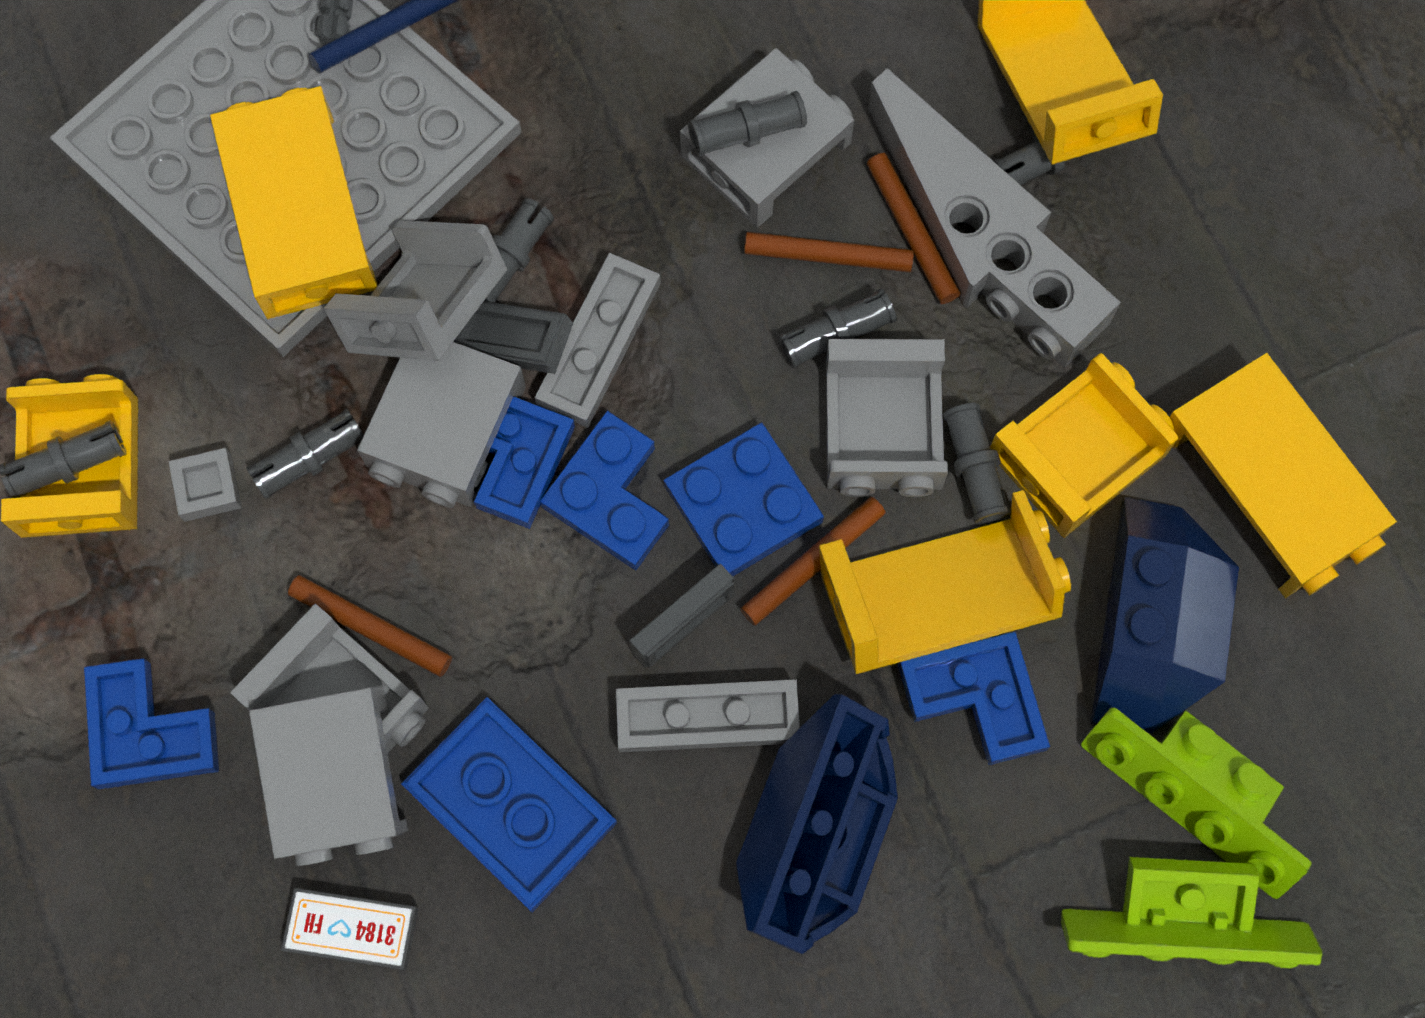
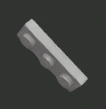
(599, 339)
(706, 715)

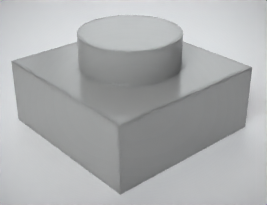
(204, 484)

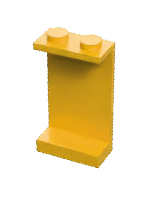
(1067, 76)
(292, 202)
(1284, 473)
(945, 589)

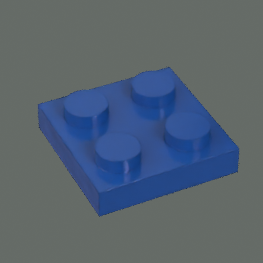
(743, 500)

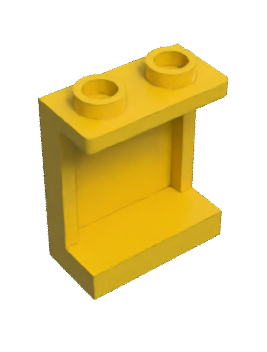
(1085, 444)
(102, 495)

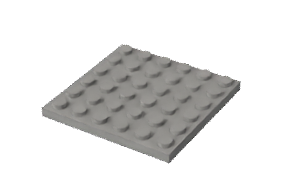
(400, 112)

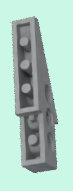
(959, 183)

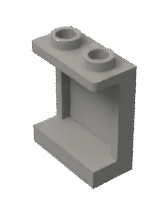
(760, 173)
(425, 295)
(885, 416)
(440, 422)
(324, 661)
(326, 775)

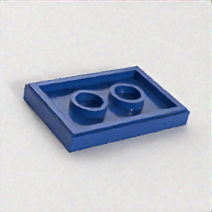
(509, 804)

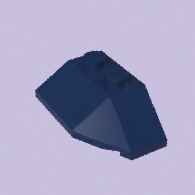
(1163, 616)
(818, 826)

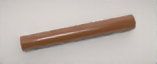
(913, 228)
(829, 252)
(809, 563)
(371, 626)

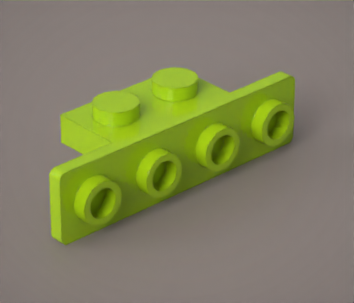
(1203, 789)
(1190, 913)

